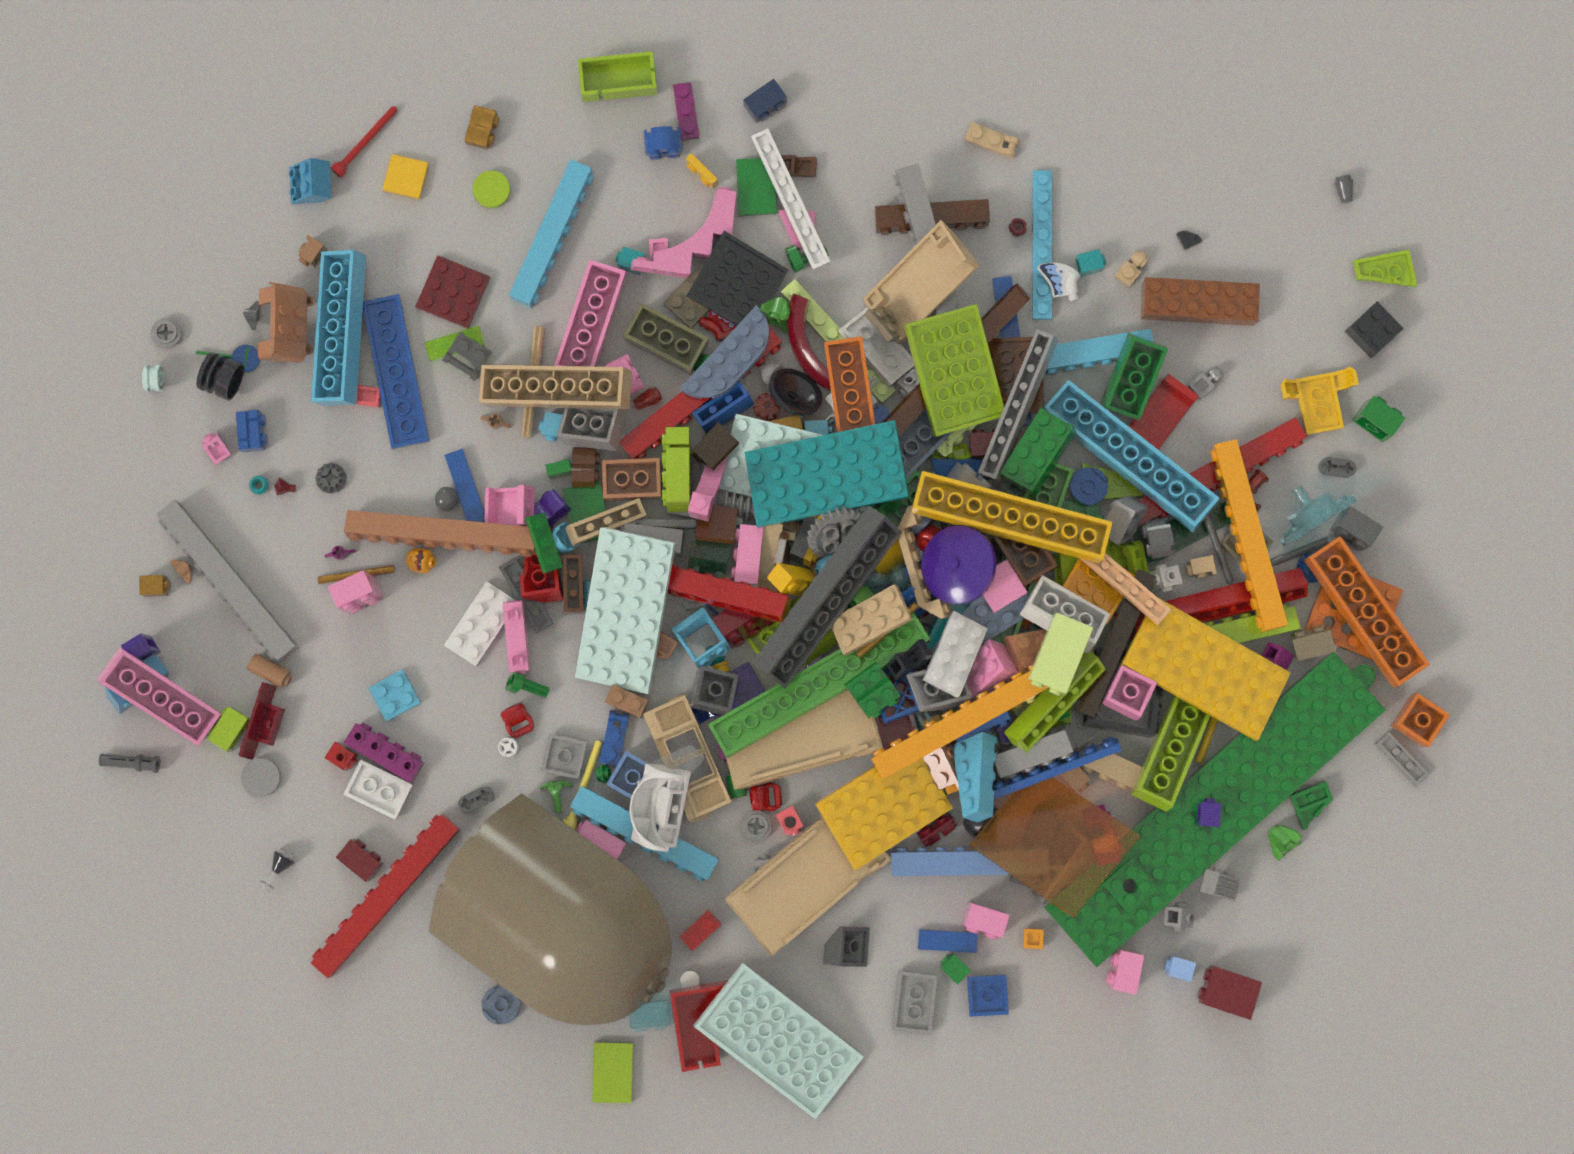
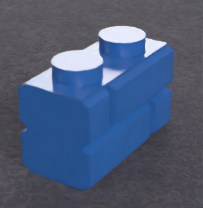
(250, 431)

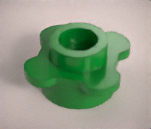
(603, 773)

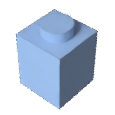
(1179, 968)

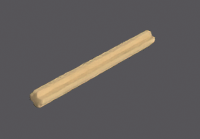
(535, 360)

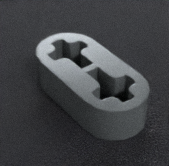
(1337, 462)
(478, 803)

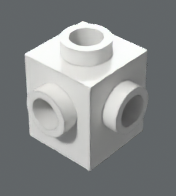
(1166, 577)

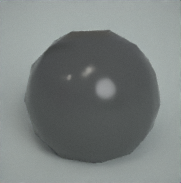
(446, 498)

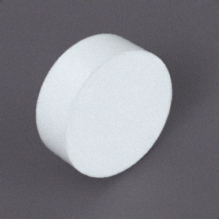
(689, 978)

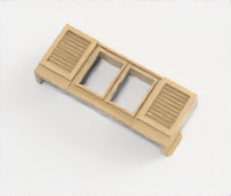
(675, 719)

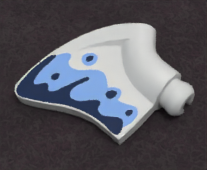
(1061, 279)

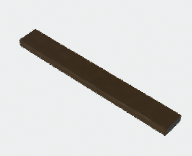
(1113, 650)

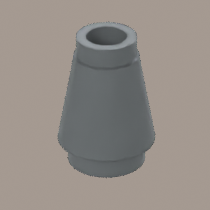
(1344, 187)

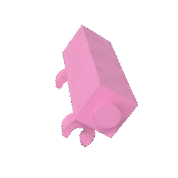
(516, 636)

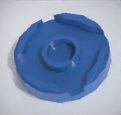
(1088, 486)

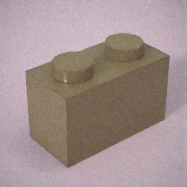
(1313, 642)

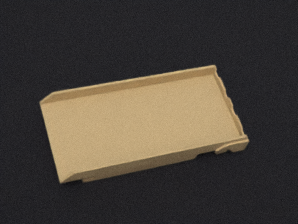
(817, 739)
(797, 886)

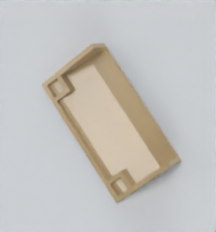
(923, 278)

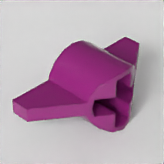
(339, 553)

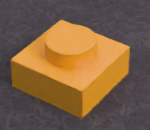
(1033, 938)

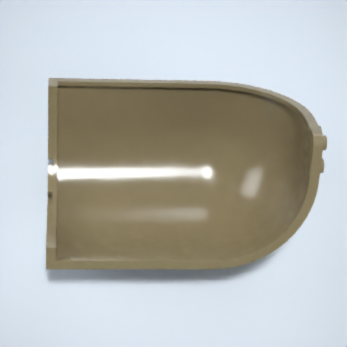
(553, 918)

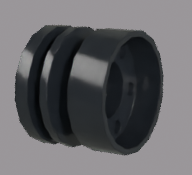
(220, 376)

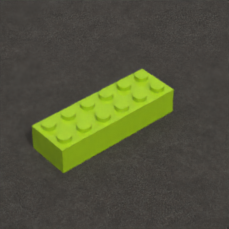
(1171, 754)

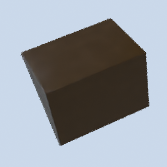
(714, 447)

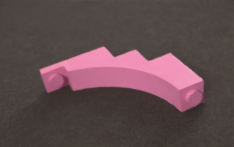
(677, 259)
(706, 492)

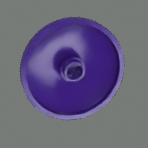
(958, 565)

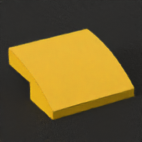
(892, 557)

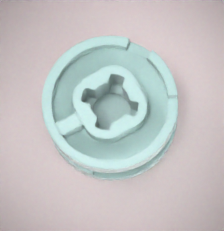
(153, 378)

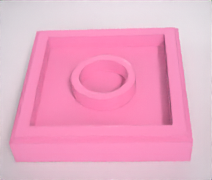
(1004, 588)

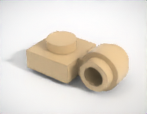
(1128, 272)

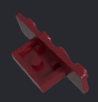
(263, 722)

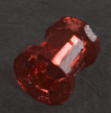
(1257, 481)

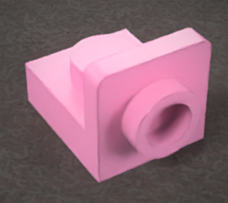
(215, 447)

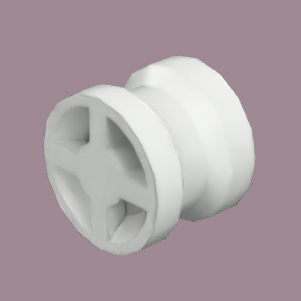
(505, 746)

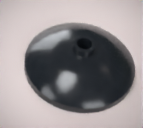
(795, 392)

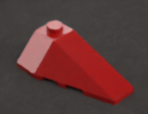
(539, 585)

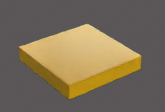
(405, 176)

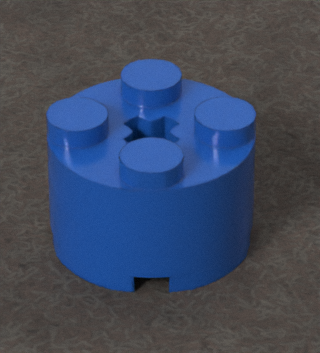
(663, 142)

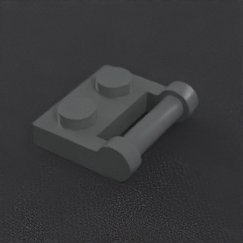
(470, 350)

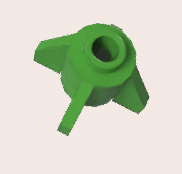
(776, 312)
(1283, 840)

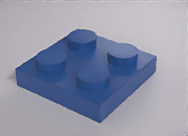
(987, 995)

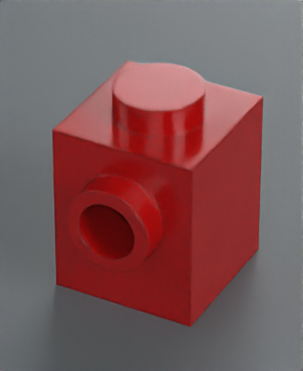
(341, 756)

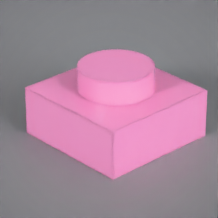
(657, 245)

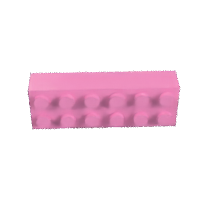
(592, 315)
(158, 696)

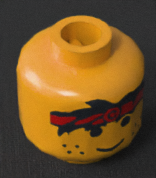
(420, 560)

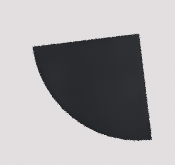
(1188, 239)

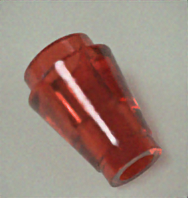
(648, 398)

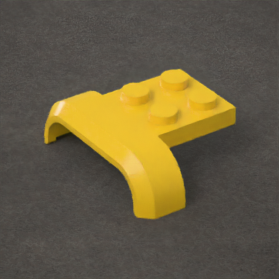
(1319, 398)

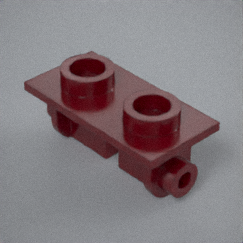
(929, 833)

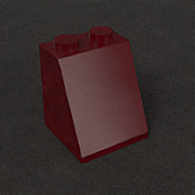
(1229, 992)

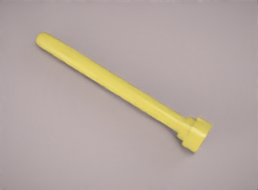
(571, 820)

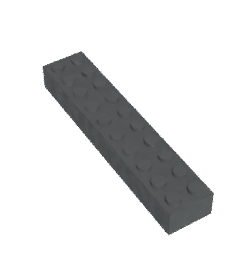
(827, 597)

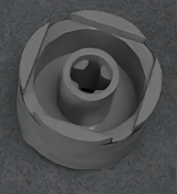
(1158, 538)

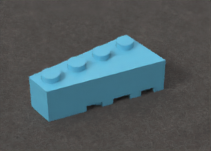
(975, 775)

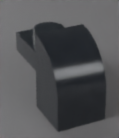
(909, 661)

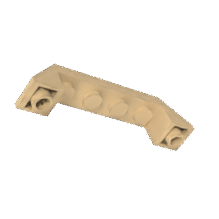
(912, 557)

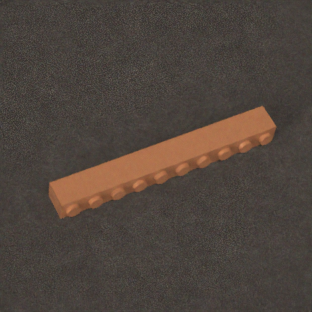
(439, 532)

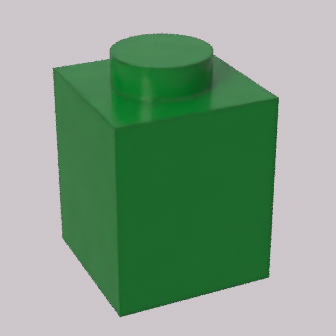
(954, 968)

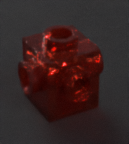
(766, 414)

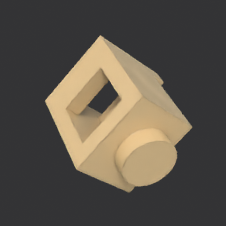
(1200, 567)

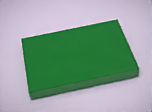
(755, 188)
(584, 503)

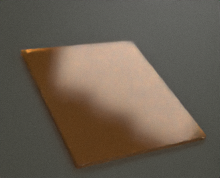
(1055, 843)

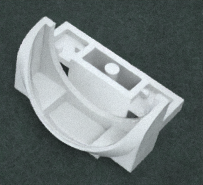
(658, 804)

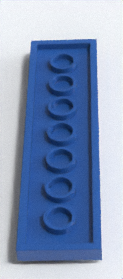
(395, 371)
(1089, 754)

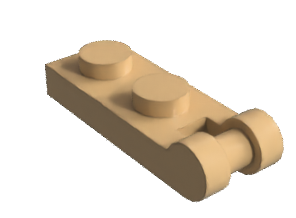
(991, 140)

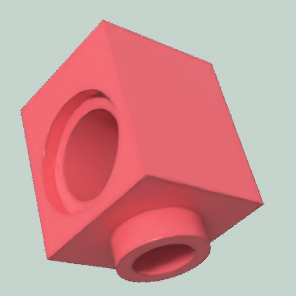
(786, 813)

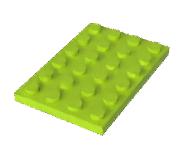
(955, 370)

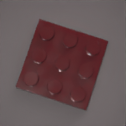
(452, 292)

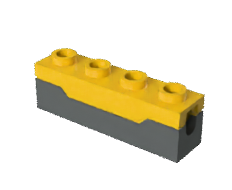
(800, 550)

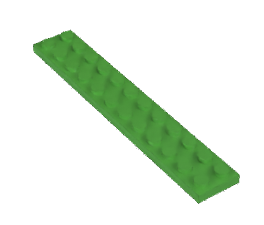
(806, 691)

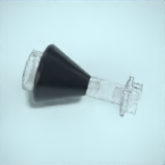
(281, 860)

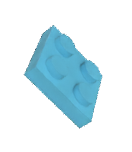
(394, 695)

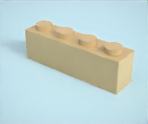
(612, 518)
(1116, 769)

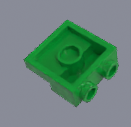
(872, 690)

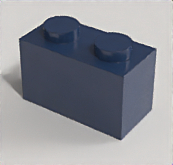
(765, 101)

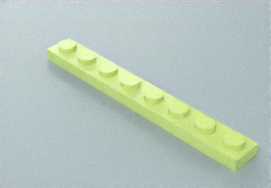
(830, 331)

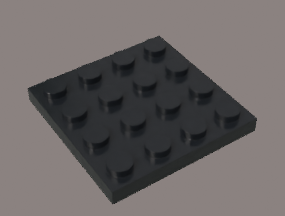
(736, 279)

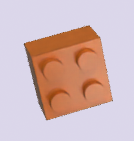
(1420, 720)

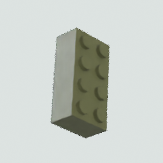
(666, 339)

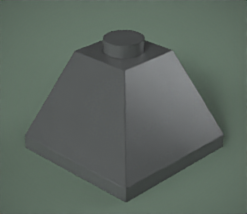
(847, 947)

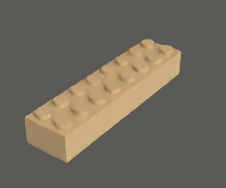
(555, 386)

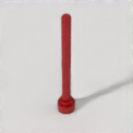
(340, 167)

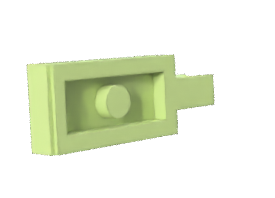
(956, 437)

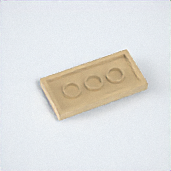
(871, 620)

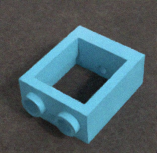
(691, 625)

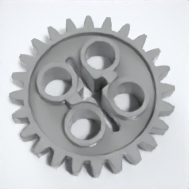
(825, 535)

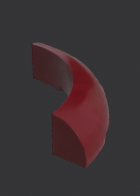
(800, 343)

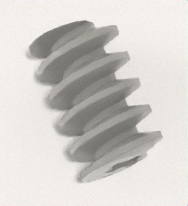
(743, 506)

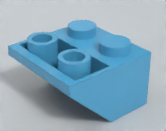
(310, 181)

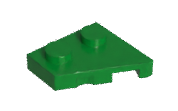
(1310, 802)

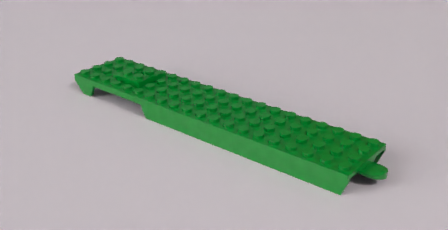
(1248, 779)

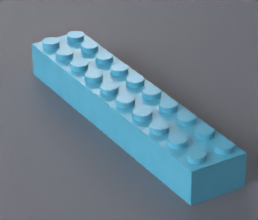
(1133, 457)

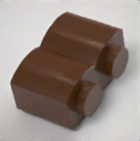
(584, 467)

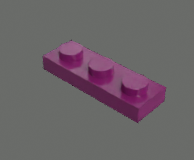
(686, 110)

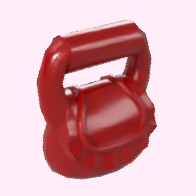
(514, 715)
(760, 797)

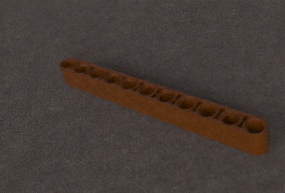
(992, 323)

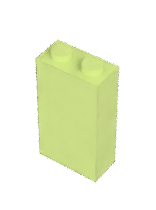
(1059, 654)

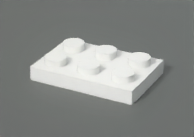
(378, 789)

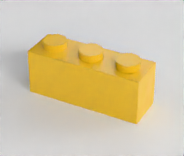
(791, 578)

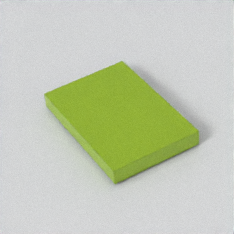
(612, 1072)

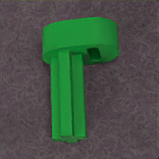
(795, 259)
(517, 681)

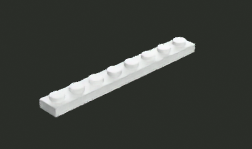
(790, 199)

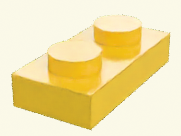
(706, 176)

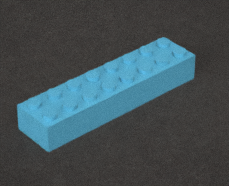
(338, 328)

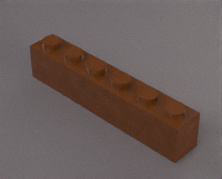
(953, 213)

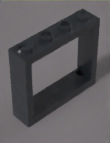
(1155, 710)

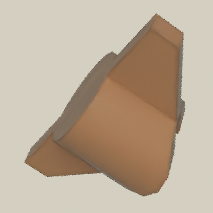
(495, 421)
(183, 569)

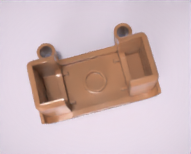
(287, 323)

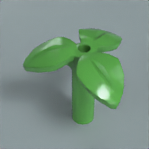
(554, 788)

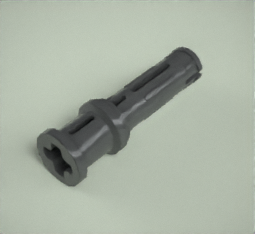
(139, 762)

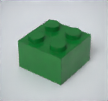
(1378, 418)

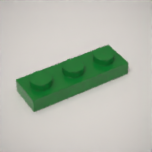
(543, 542)

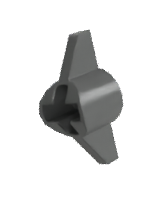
(252, 315)

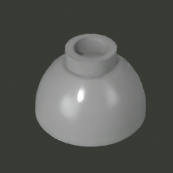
(768, 370)

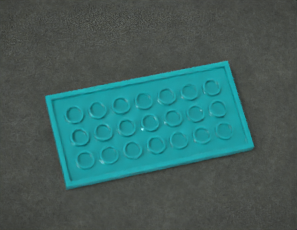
(826, 473)

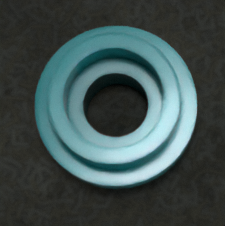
(253, 482)

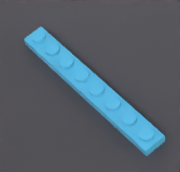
(1041, 242)

